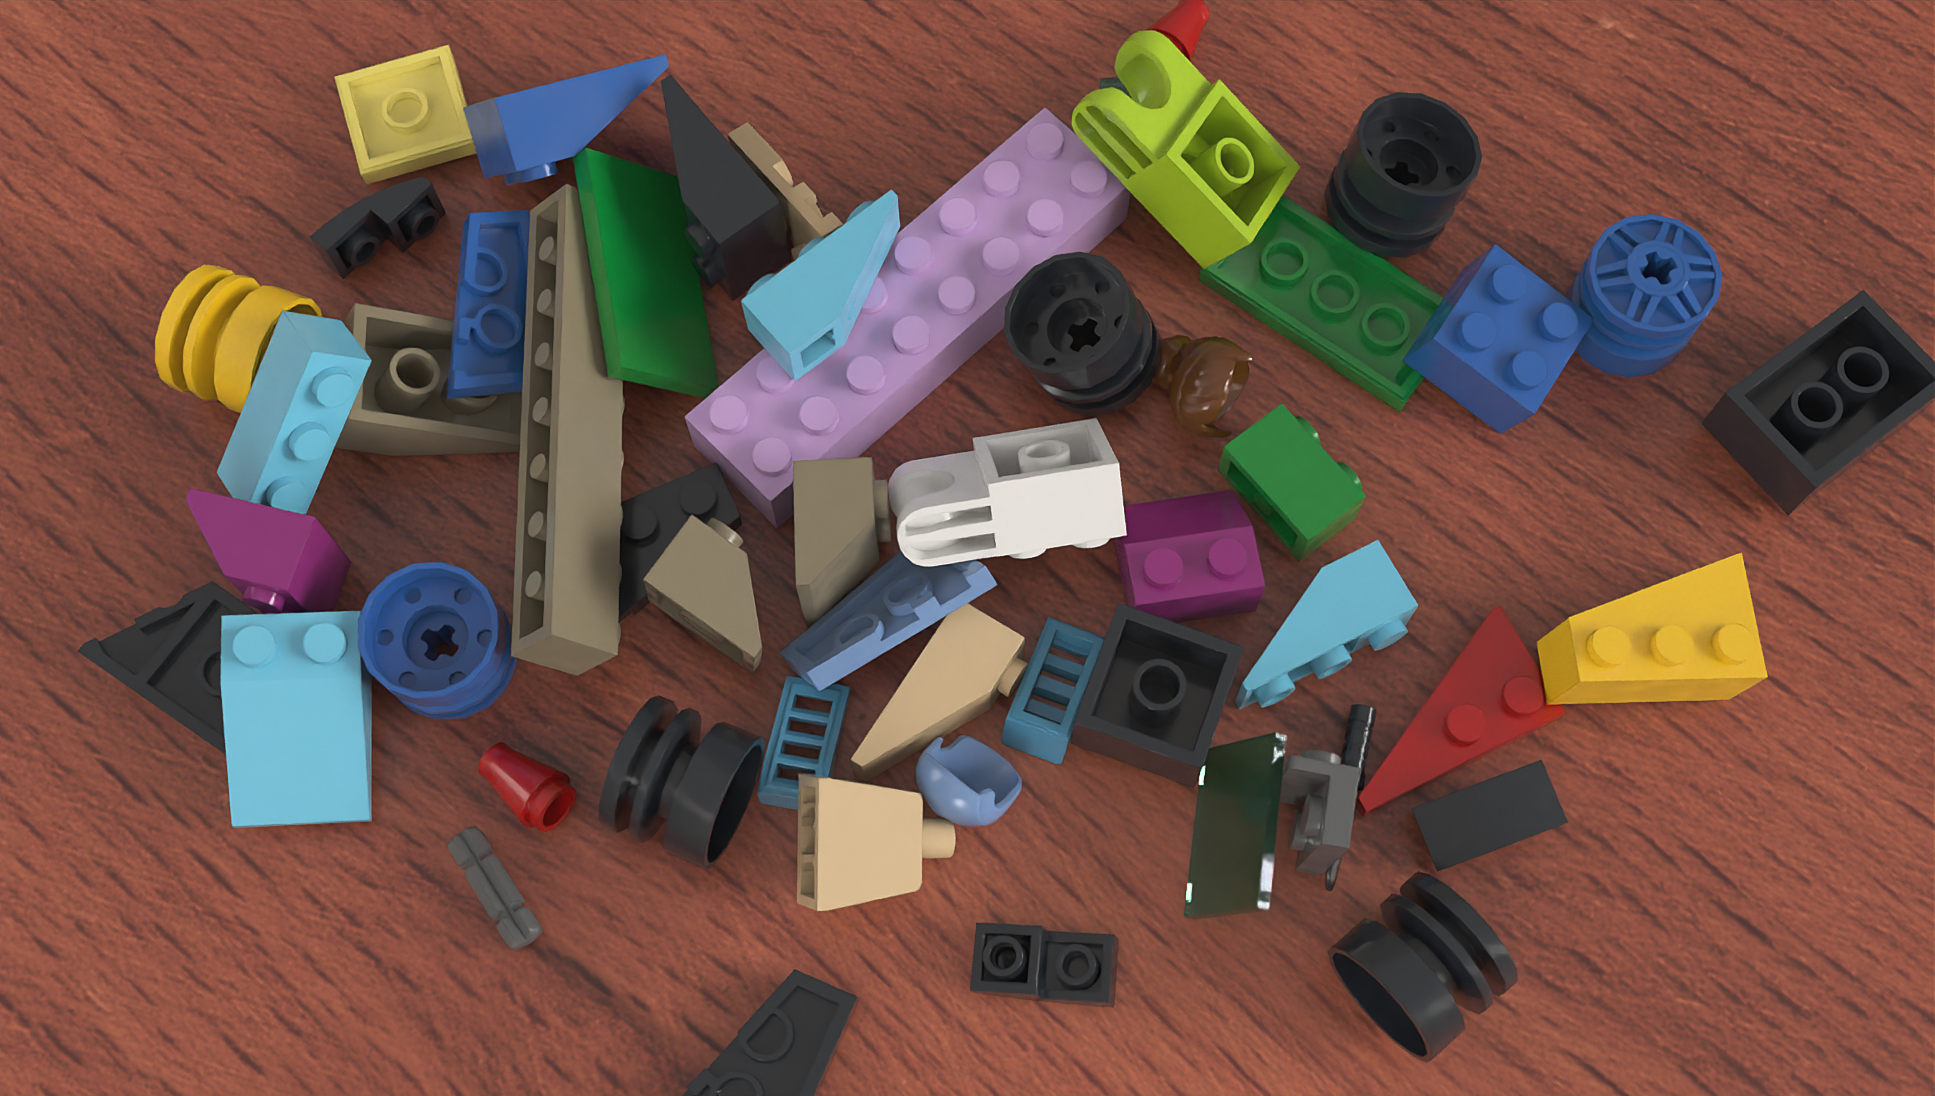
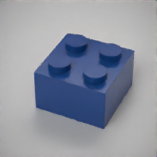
(1498, 340)

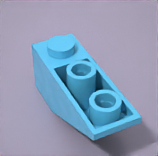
(817, 298)
(1343, 610)

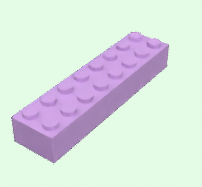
(923, 318)

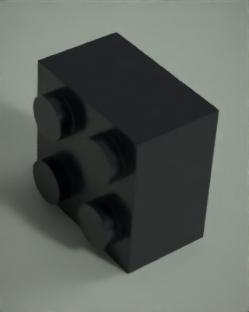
(1156, 695)

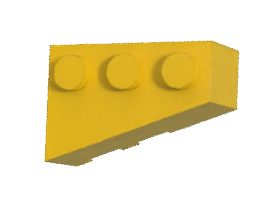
(1660, 644)

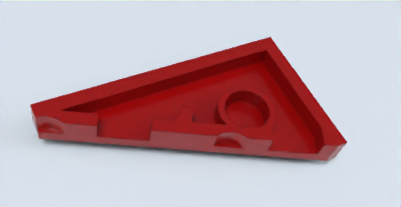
(1477, 708)

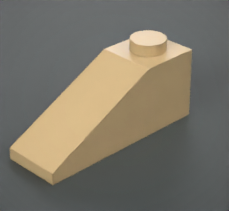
(948, 686)

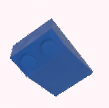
(535, 127)

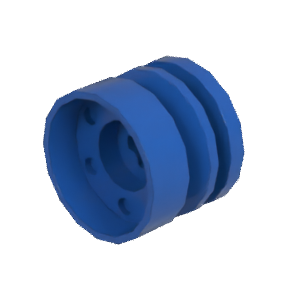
(1647, 291)
(418, 612)

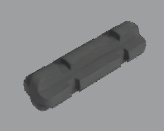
(494, 888)

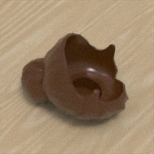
(1202, 380)

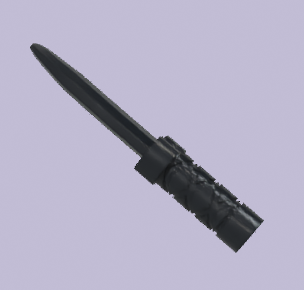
(1353, 754)

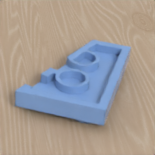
(882, 614)

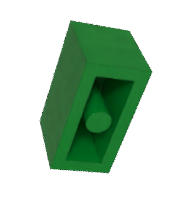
(1292, 481)

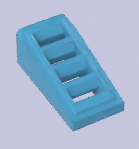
(1041, 727)
(784, 792)

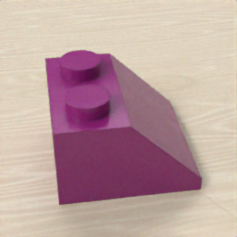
(271, 554)
(1190, 558)

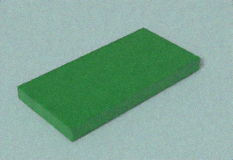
(644, 276)
(1330, 299)

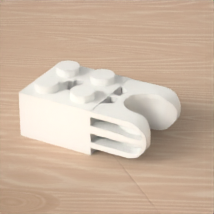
(1010, 496)

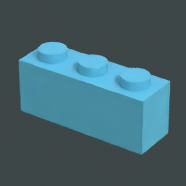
(294, 412)

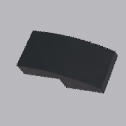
(396, 213)
(1489, 815)
(1044, 964)

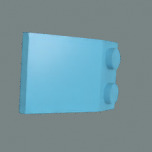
(296, 719)

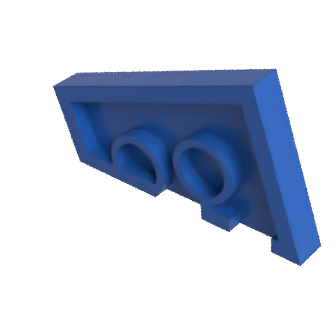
(490, 305)

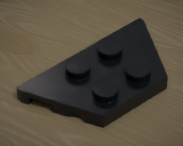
(175, 658)

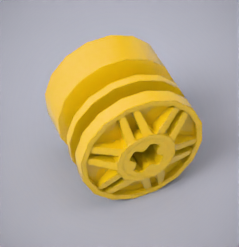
(219, 333)

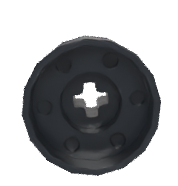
(1402, 174)
(1083, 333)
(671, 777)
(1423, 965)

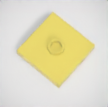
(406, 114)

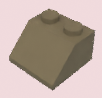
(837, 529)
(709, 589)

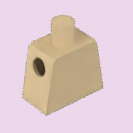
(862, 842)

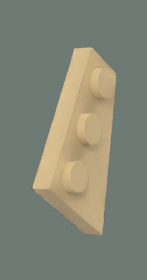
(798, 203)

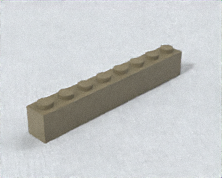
(567, 458)

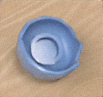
(967, 781)

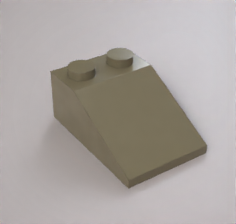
(405, 393)

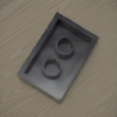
(1824, 402)

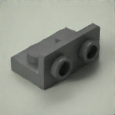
(1328, 796)

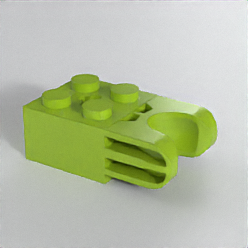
(1185, 149)

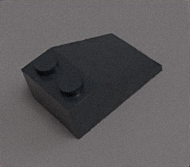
(729, 209)

